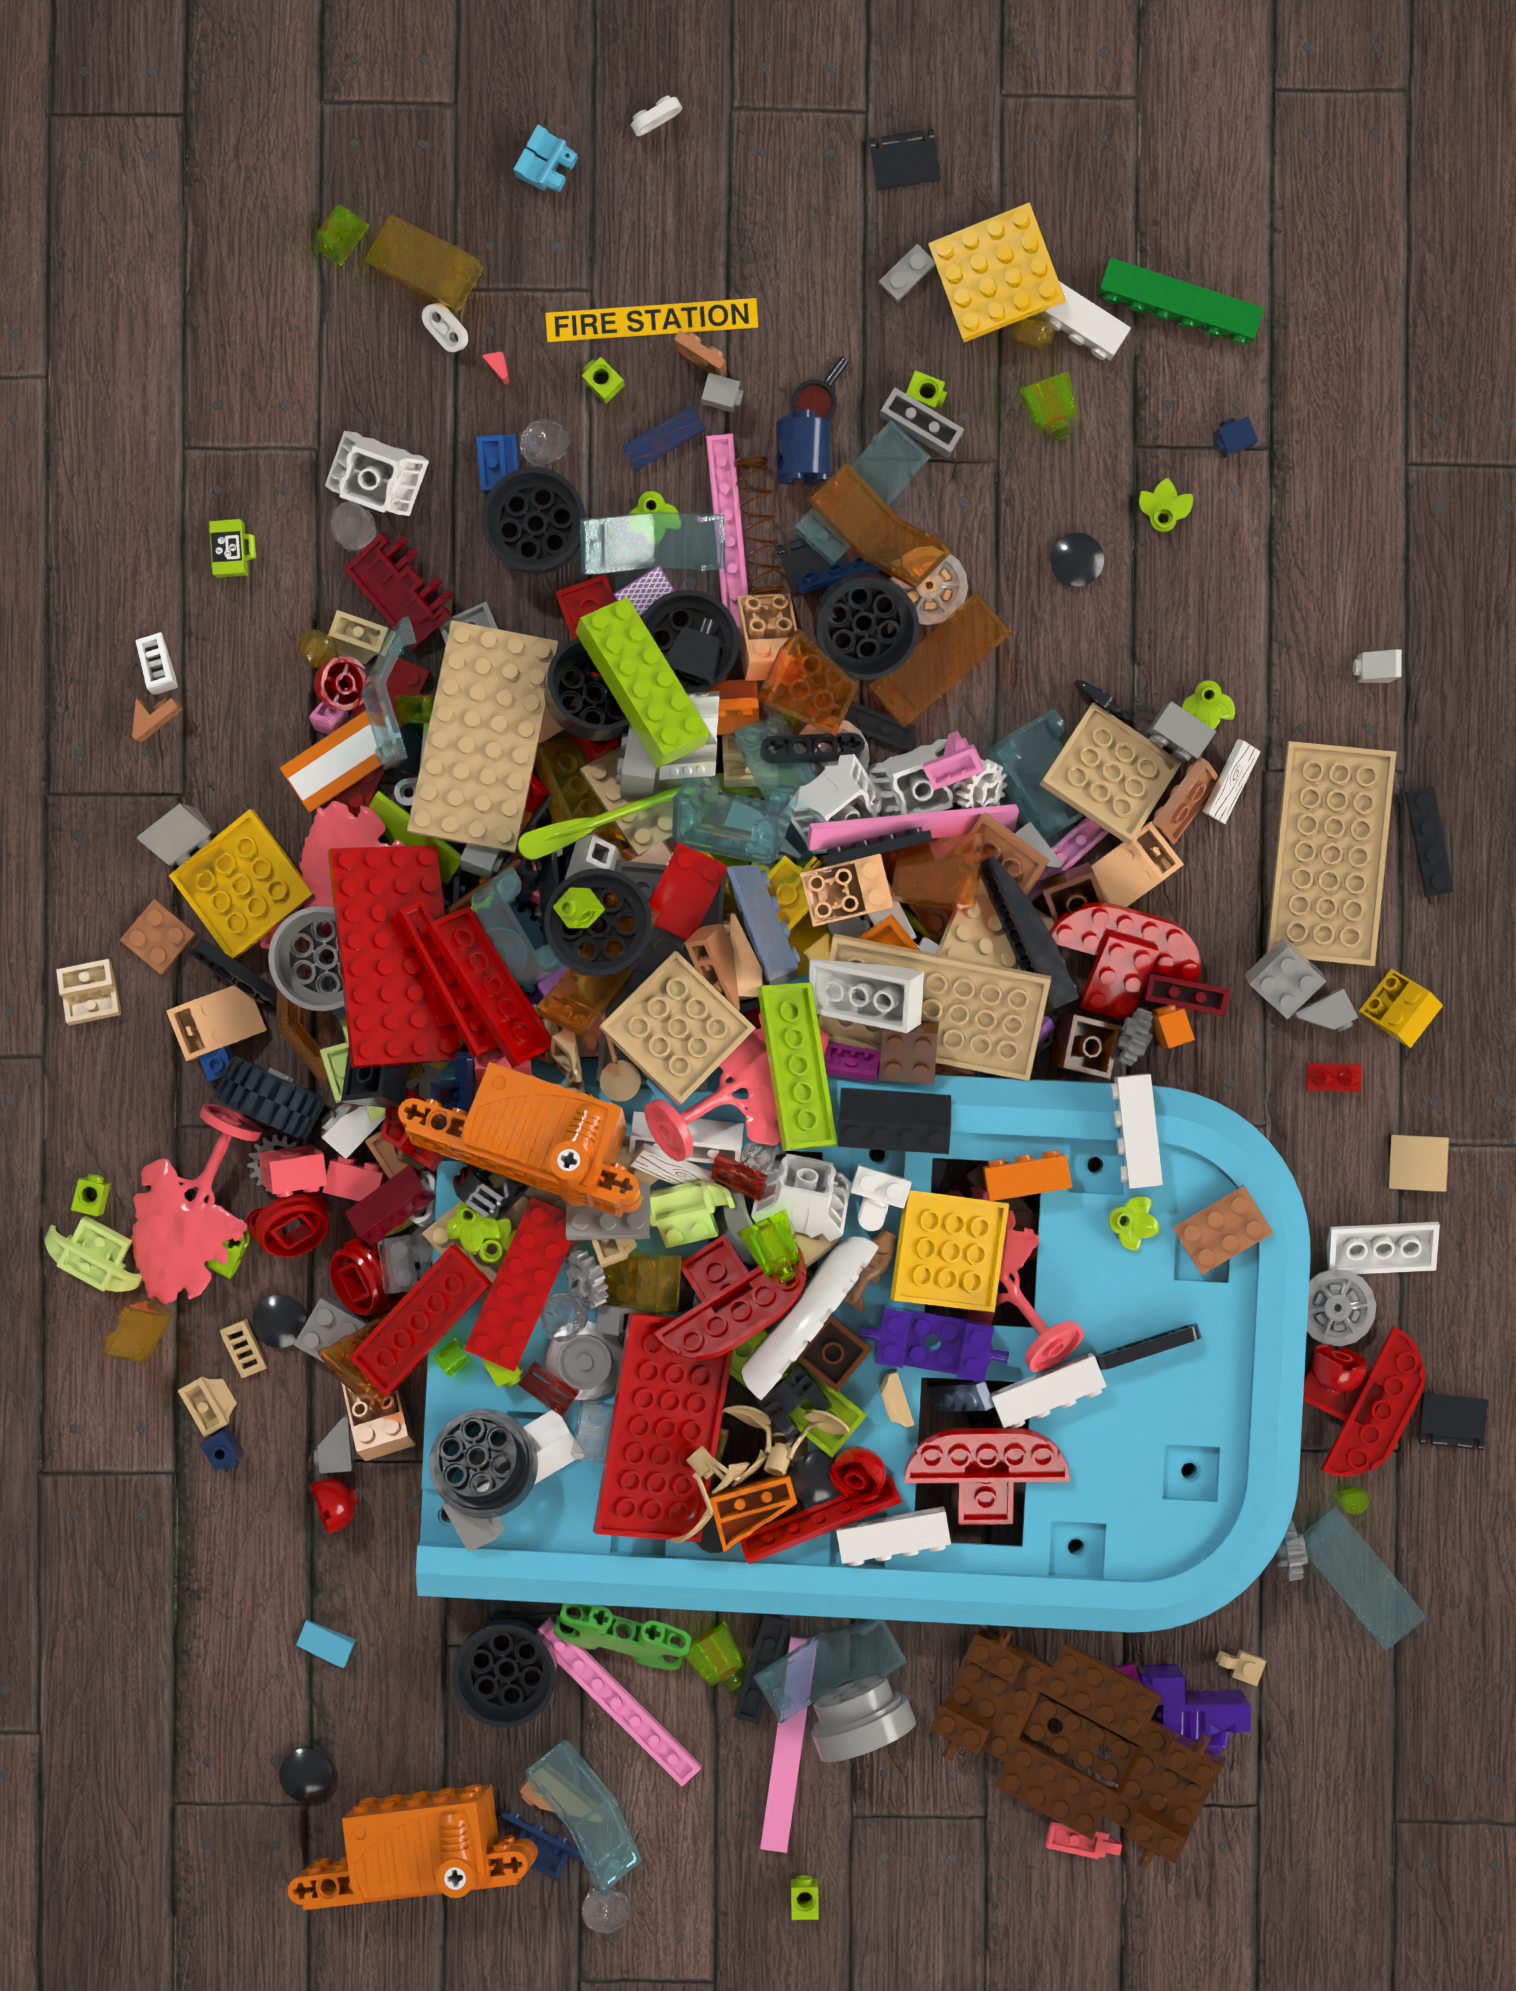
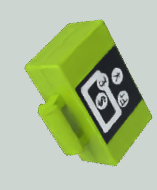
(229, 548)

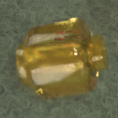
(1033, 333)
(316, 648)

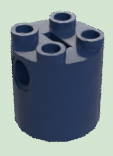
(803, 448)

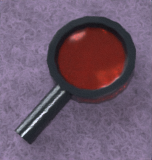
(819, 394)

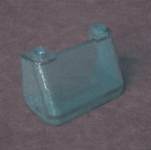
(1026, 760)
(731, 822)
(506, 933)

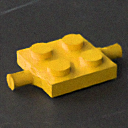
(789, 890)

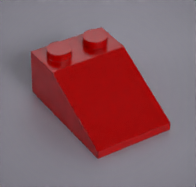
(686, 890)

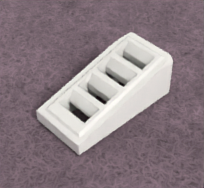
(161, 680)

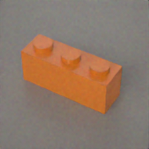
(1171, 1026)
(1027, 1175)

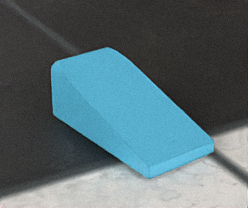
(326, 1643)

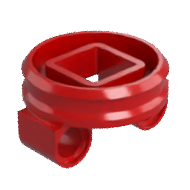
(267, 1222)
(370, 1273)

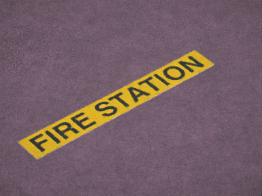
(651, 320)

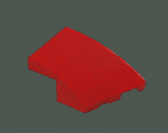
(395, 1133)

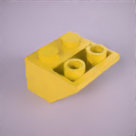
(1401, 1008)

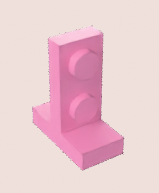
(955, 765)

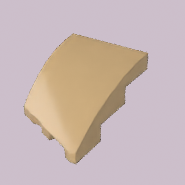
(565, 1052)

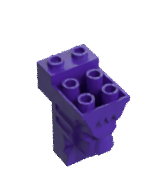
(1197, 1711)

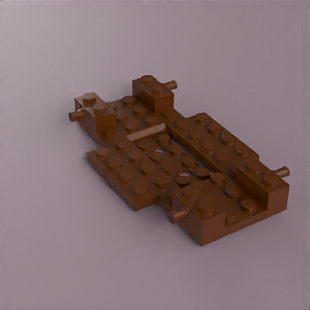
(1158, 1780)

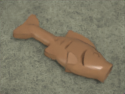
(874, 1269)

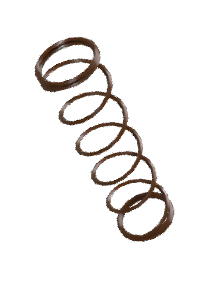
(760, 463)

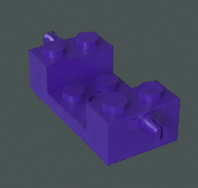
(963, 1348)

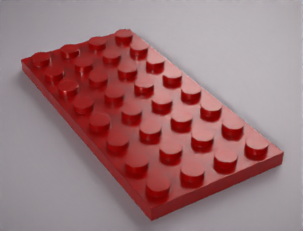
(387, 992)
(658, 1420)

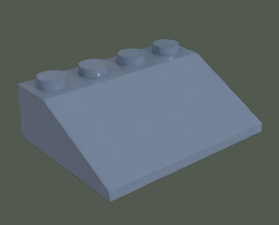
(761, 920)

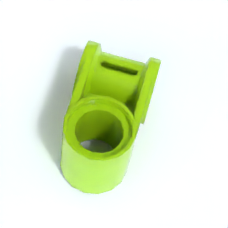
(235, 1254)

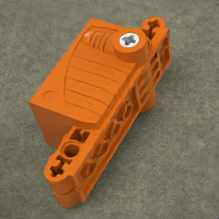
(533, 1136)
(416, 1849)

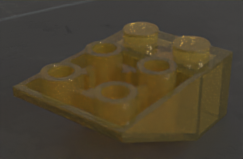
(644, 1281)
(138, 1331)

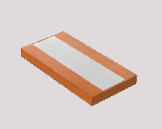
(333, 763)

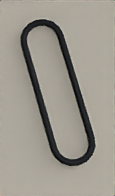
(530, 825)

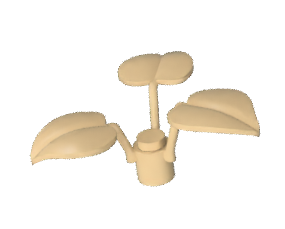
(786, 1449)
(706, 1466)

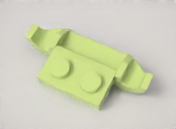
(335, 1061)
(687, 1211)
(93, 1255)

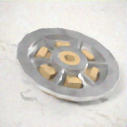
(939, 593)

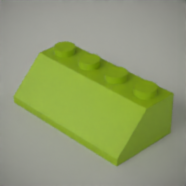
(396, 825)

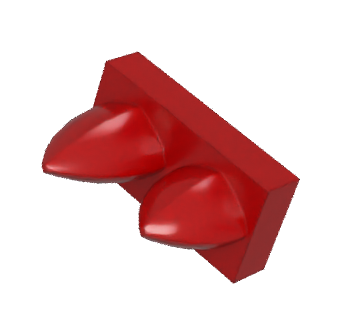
(1333, 1077)

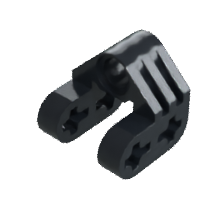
(479, 1193)
(788, 1395)

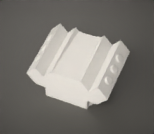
(376, 474)
(702, 761)
(906, 786)
(836, 795)
(809, 1193)

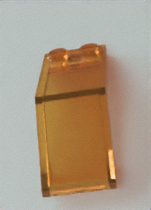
(876, 530)
(941, 660)
(579, 1000)
(298, 1038)

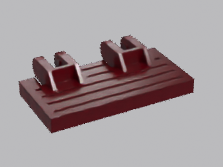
(394, 587)

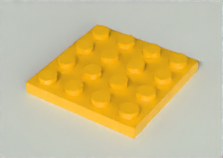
(997, 272)
(241, 884)
(949, 1251)

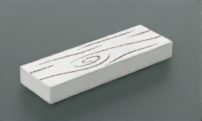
(1231, 781)
(663, 1167)

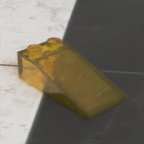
(424, 263)
(572, 798)

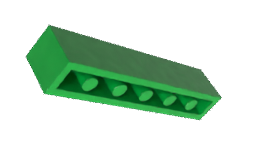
(1180, 301)

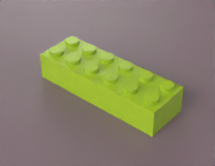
(642, 682)

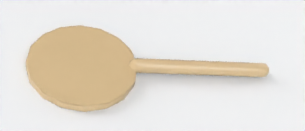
(619, 1078)

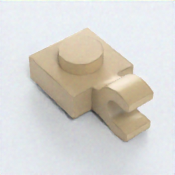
(1244, 1666)

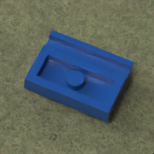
(496, 458)

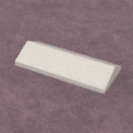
(1383, 1248)
(552, 1442)

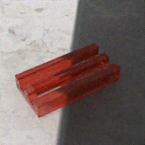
(739, 1177)
(545, 1392)

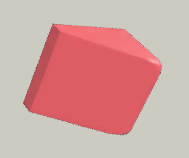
(497, 363)

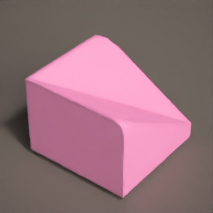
(327, 719)

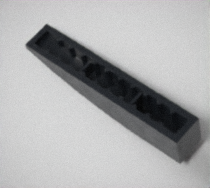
(1027, 933)

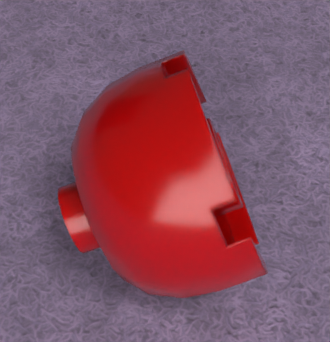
(340, 683)
(1338, 1369)
(859, 1473)
(334, 1503)

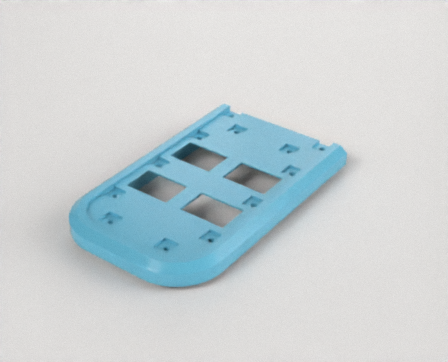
(1151, 1539)

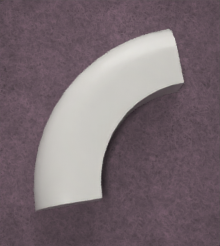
(802, 1323)

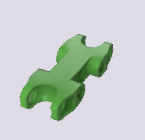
(644, 1642)

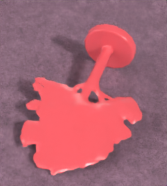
(336, 829)
(749, 1070)
(181, 1235)
(1054, 1342)

